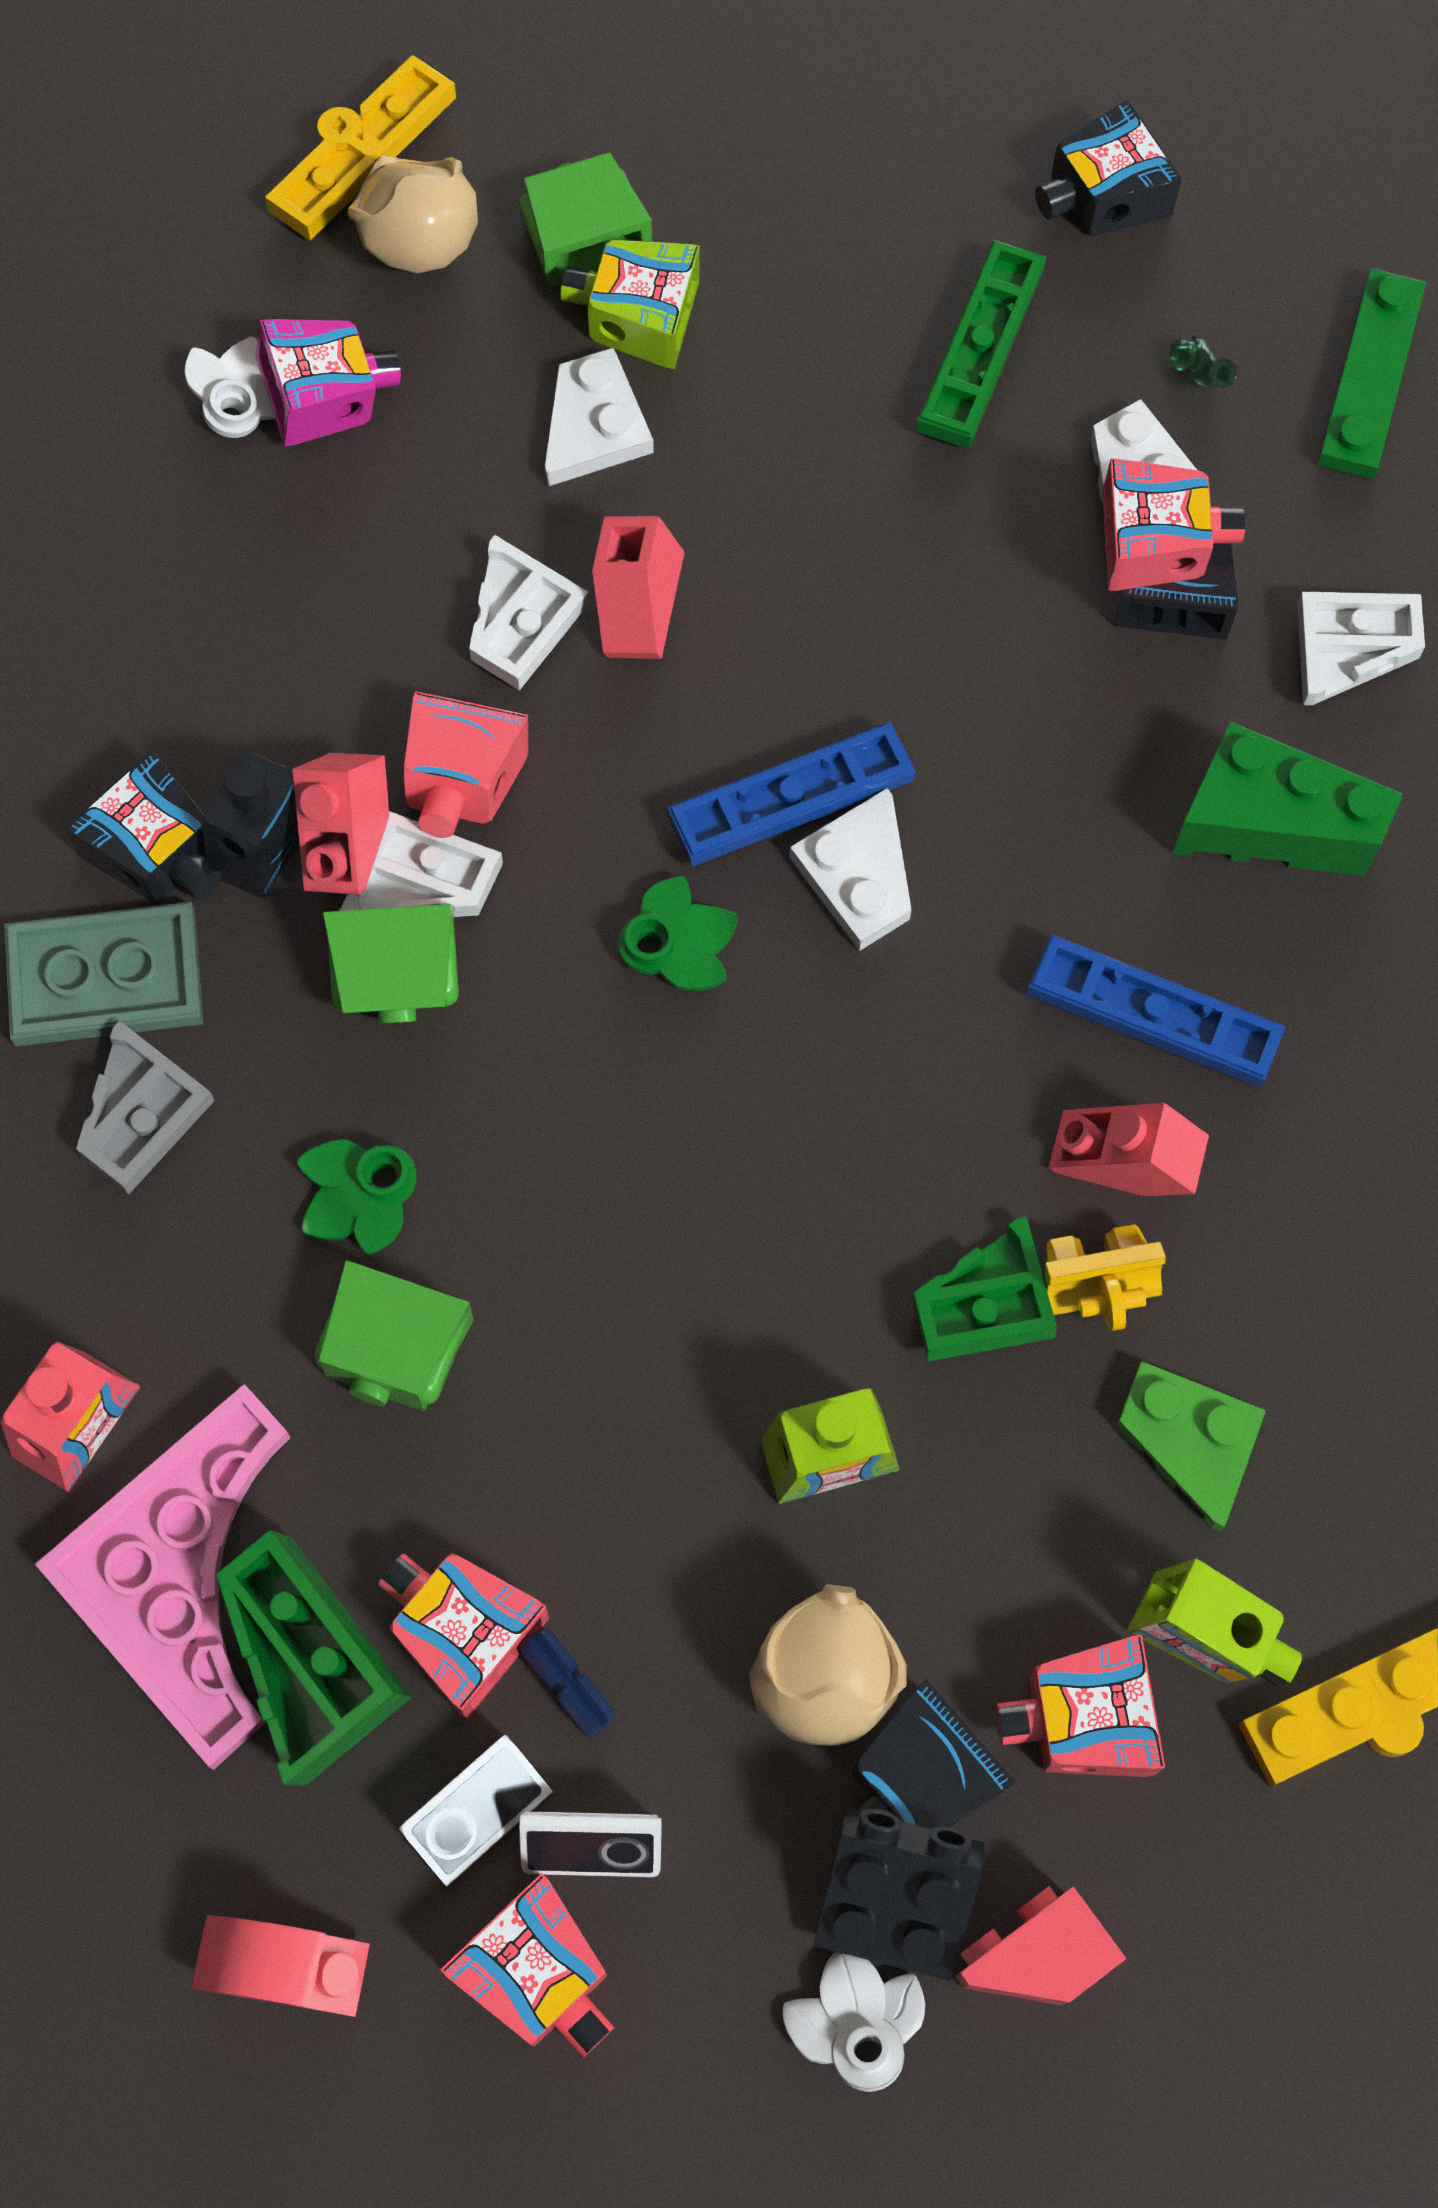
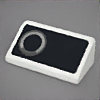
(475, 1810)
(590, 1844)

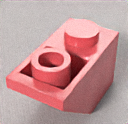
(635, 585)
(340, 819)
(1131, 1149)
(1046, 1958)

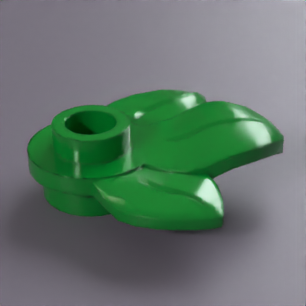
(687, 936)
(349, 1197)

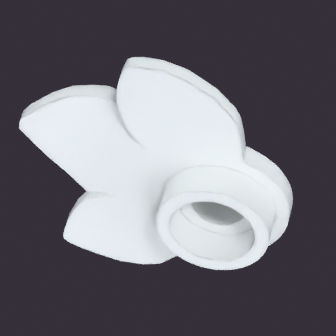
(229, 383)
(853, 2010)

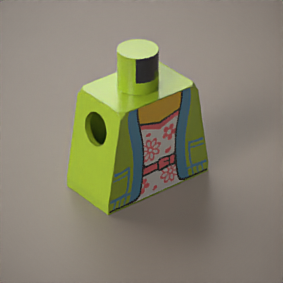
(638, 297)
(828, 1445)
(1214, 1625)

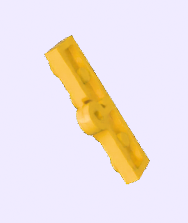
(354, 142)
(1367, 1703)

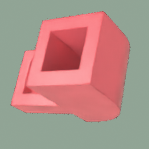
(280, 1965)

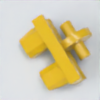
(1104, 1280)

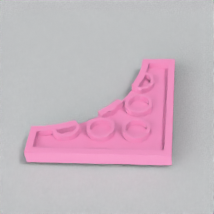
(149, 1569)

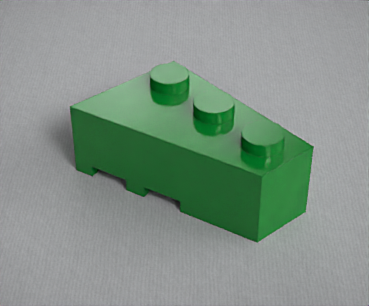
(1286, 808)
(308, 1657)

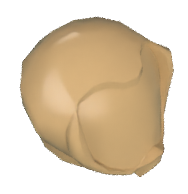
(415, 213)
(828, 1670)

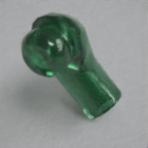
(1204, 363)

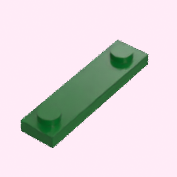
(981, 344)
(1372, 374)

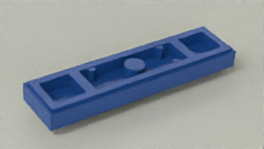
(790, 794)
(1155, 1010)

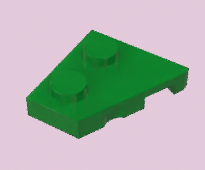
(987, 1300)

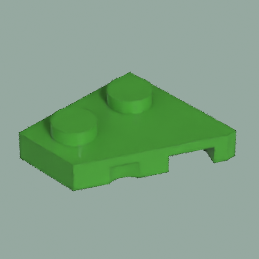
(1193, 1437)

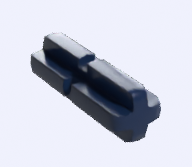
(576, 1692)

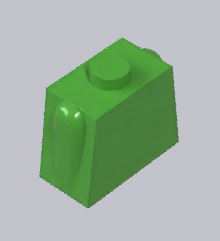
(579, 211)
(392, 960)
(391, 1338)

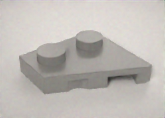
(138, 1110)

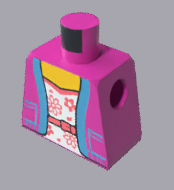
(320, 376)

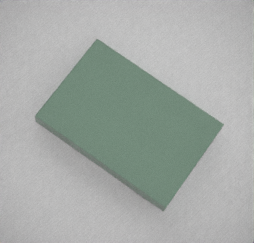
(103, 968)

